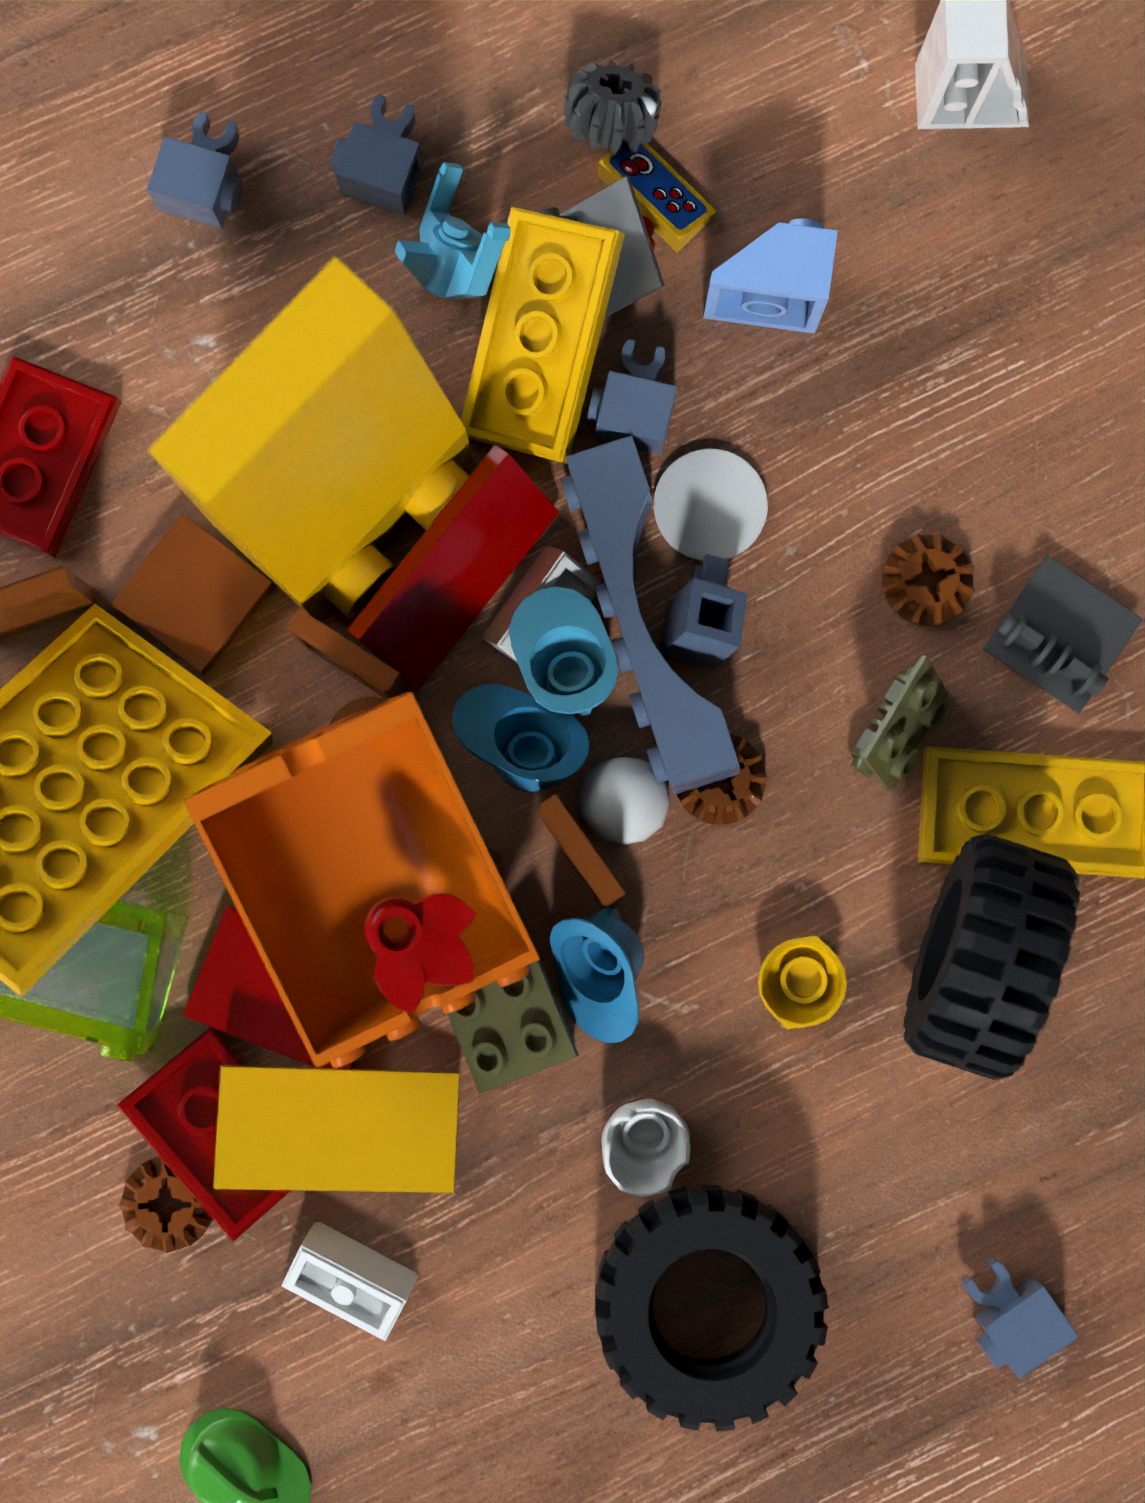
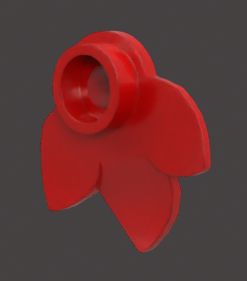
(427, 950)

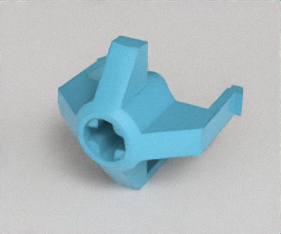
(452, 256)

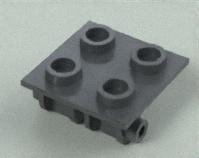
(637, 265)
(1063, 634)

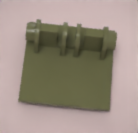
(917, 705)
(513, 1030)

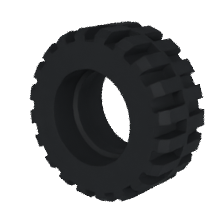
(992, 957)
(724, 1386)

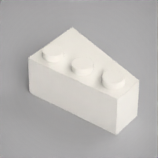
(972, 68)

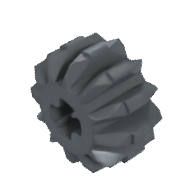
(612, 107)

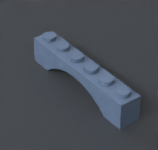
(687, 728)

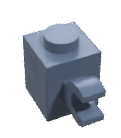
(379, 161)
(198, 177)
(634, 403)
(704, 617)
(1020, 1322)

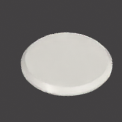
(710, 504)

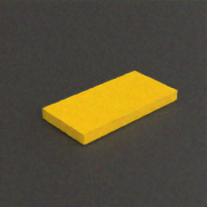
(541, 334)
(1052, 803)
(336, 1129)

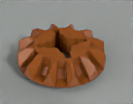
(915, 602)
(748, 789)
(146, 1223)

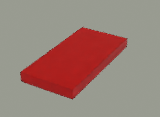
(454, 568)

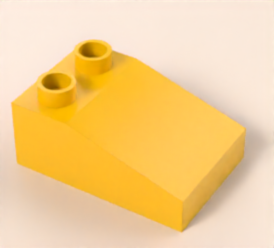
(321, 445)

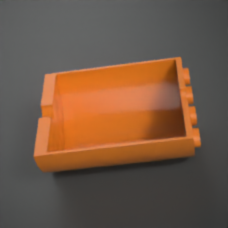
(329, 834)

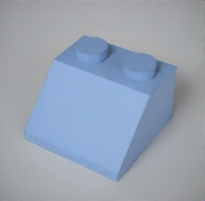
(776, 279)

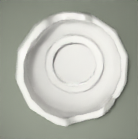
(622, 801)
(645, 1147)

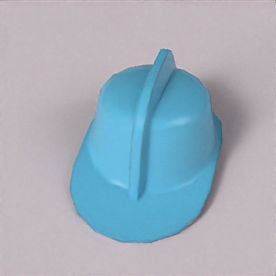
(563, 650)

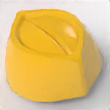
(802, 982)

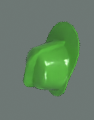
(240, 1461)

